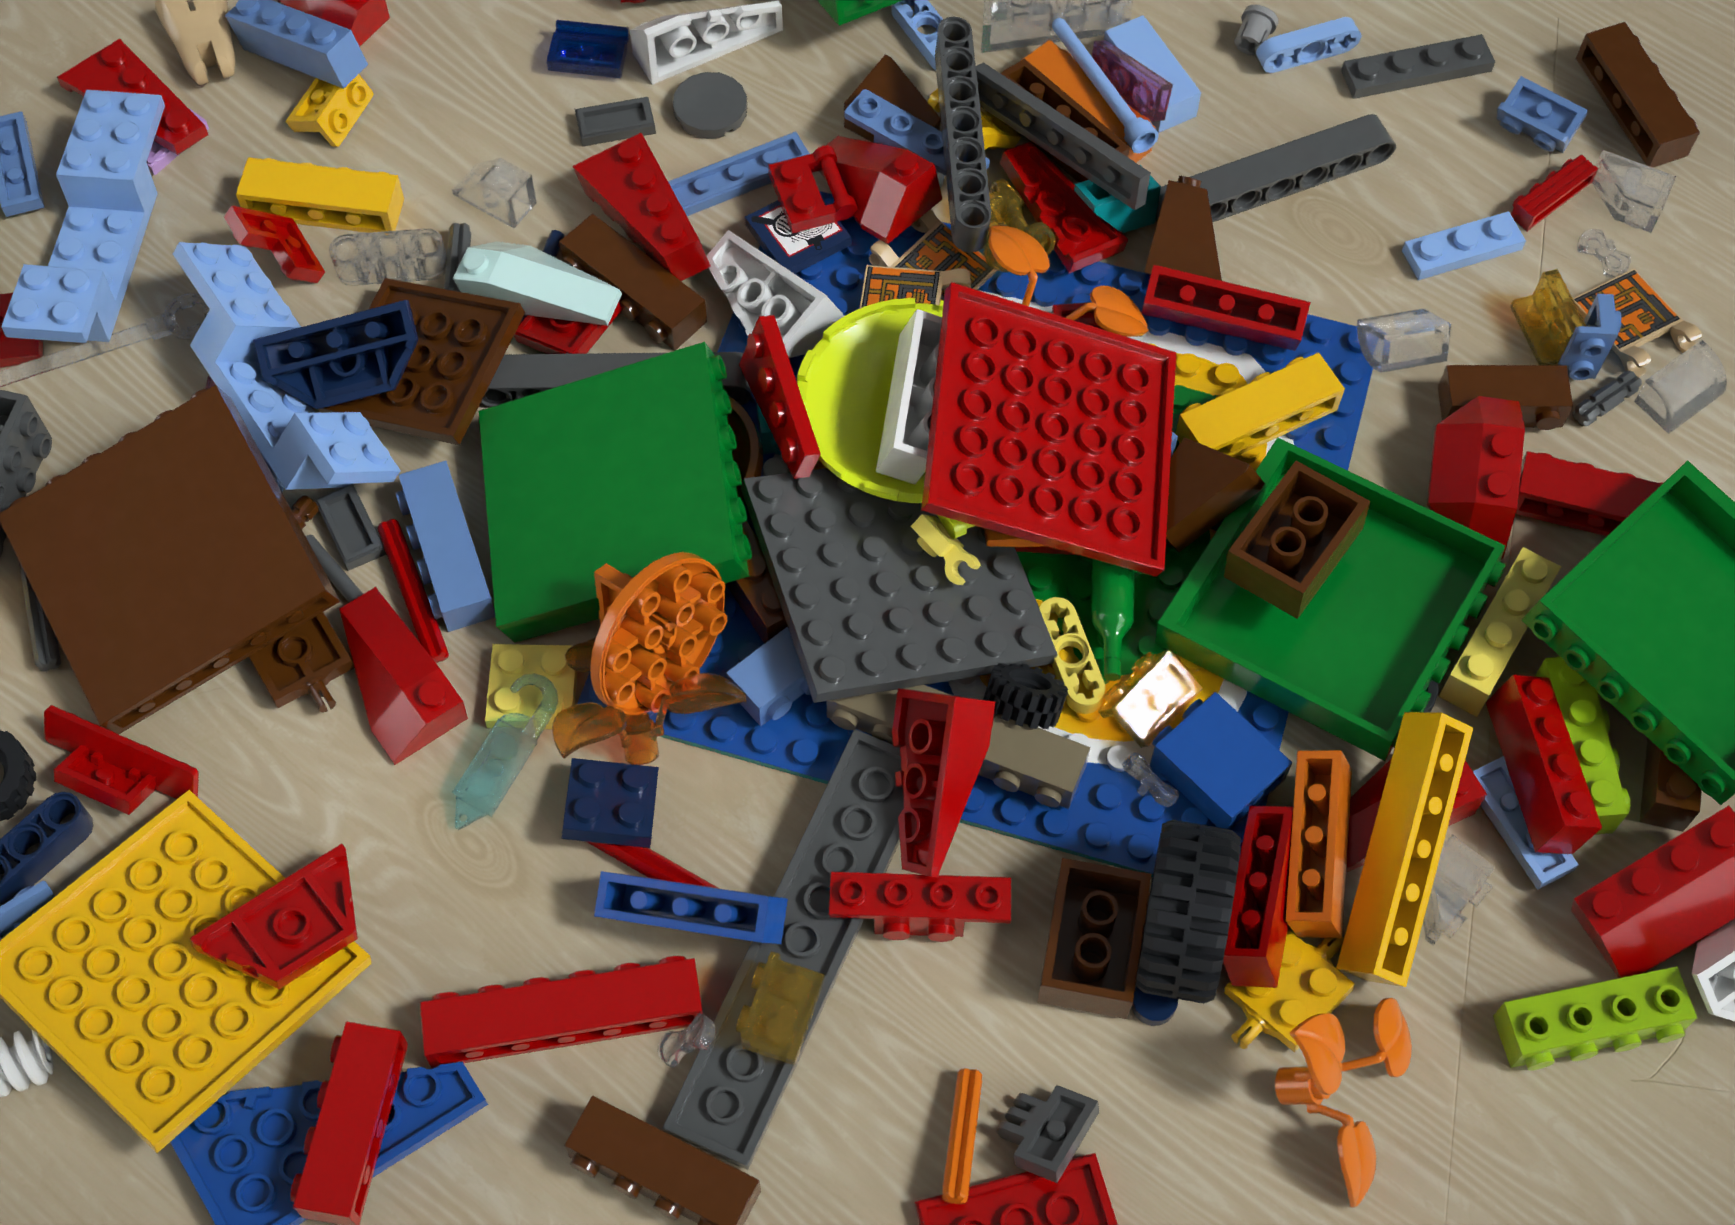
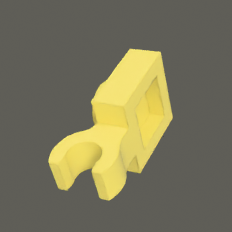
(936, 541)

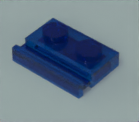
(588, 49)

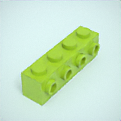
(1589, 731)
(1595, 1017)

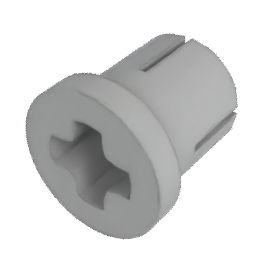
(1255, 29)

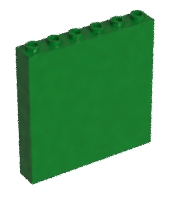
(612, 477)
(1656, 625)
(1369, 631)

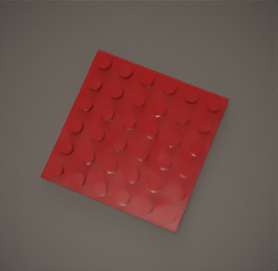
(1051, 431)

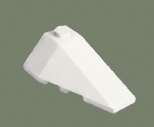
(693, 38)
(766, 288)

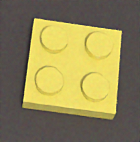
(517, 660)

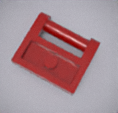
(801, 196)

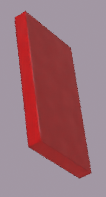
(1029, 1200)

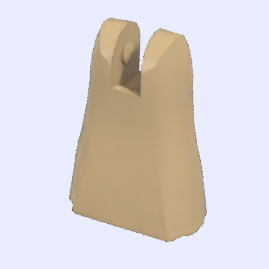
(199, 35)

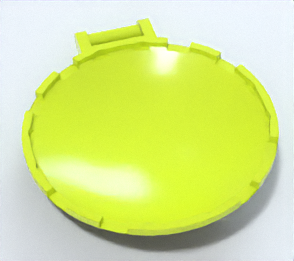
(847, 396)

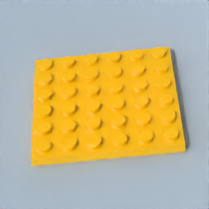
(128, 997)

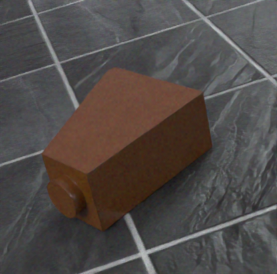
(894, 86)
(1185, 231)
(1204, 491)

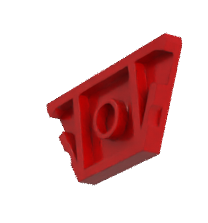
(288, 924)

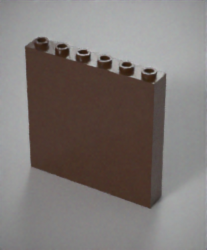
(166, 559)

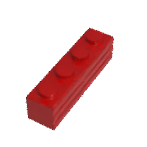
(1553, 192)

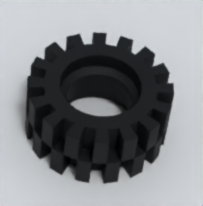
(1026, 695)

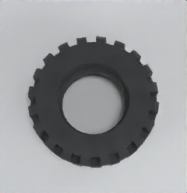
(1188, 911)

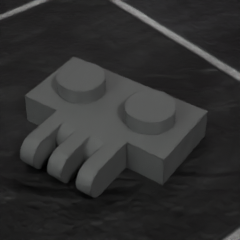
(1048, 1130)

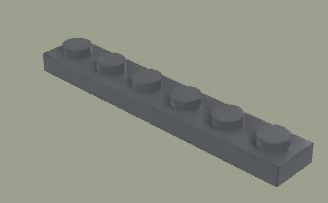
(1062, 137)

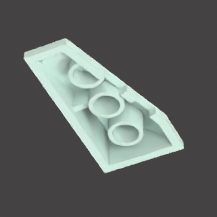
(537, 282)

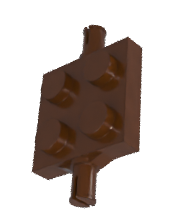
(303, 663)

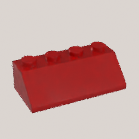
(1664, 898)

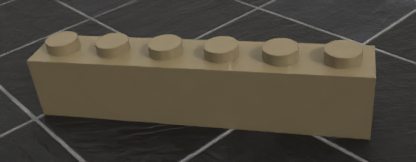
(1016, 757)

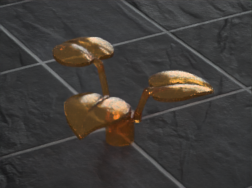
(592, 723)

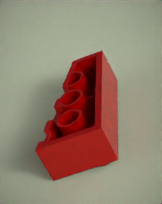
(640, 199)

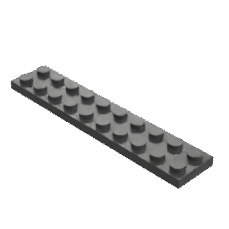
(853, 829)

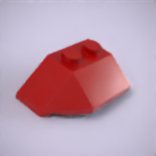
(1479, 466)

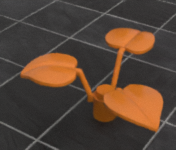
(1025, 256)
(1324, 1048)

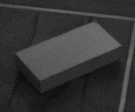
(615, 121)
(350, 527)

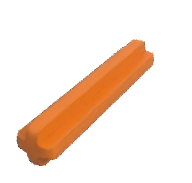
(962, 1136)

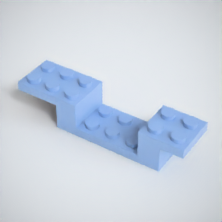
(102, 232)
(297, 443)

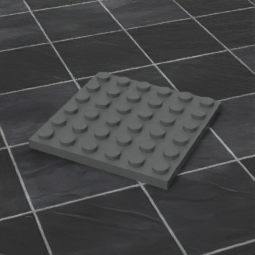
(873, 604)

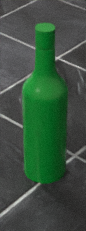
(1112, 611)

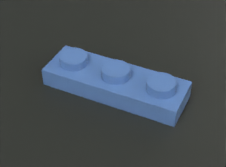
(18, 172)

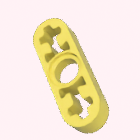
(1074, 637)

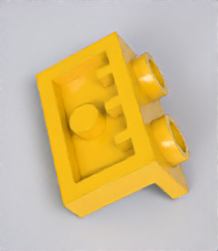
(330, 109)

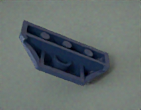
(341, 356)

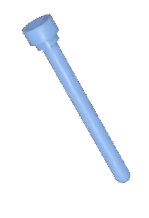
(1139, 133)

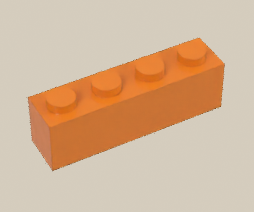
(1068, 76)
(1319, 844)

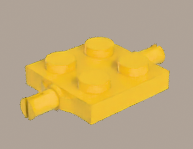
(1305, 988)

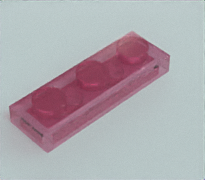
(1133, 81)

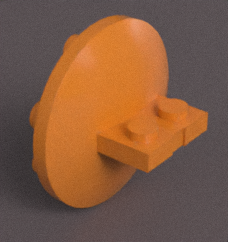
(654, 629)

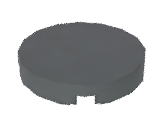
(710, 104)

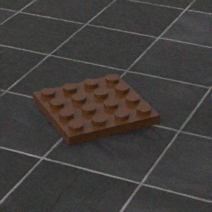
(451, 366)

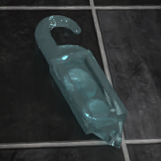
(503, 755)

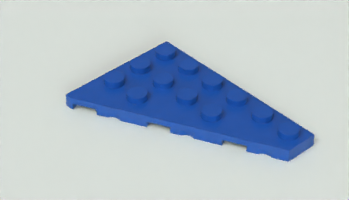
(254, 1139)

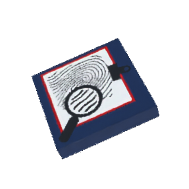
(797, 249)

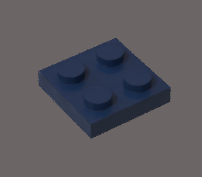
(610, 803)

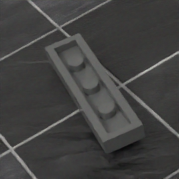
(1417, 66)

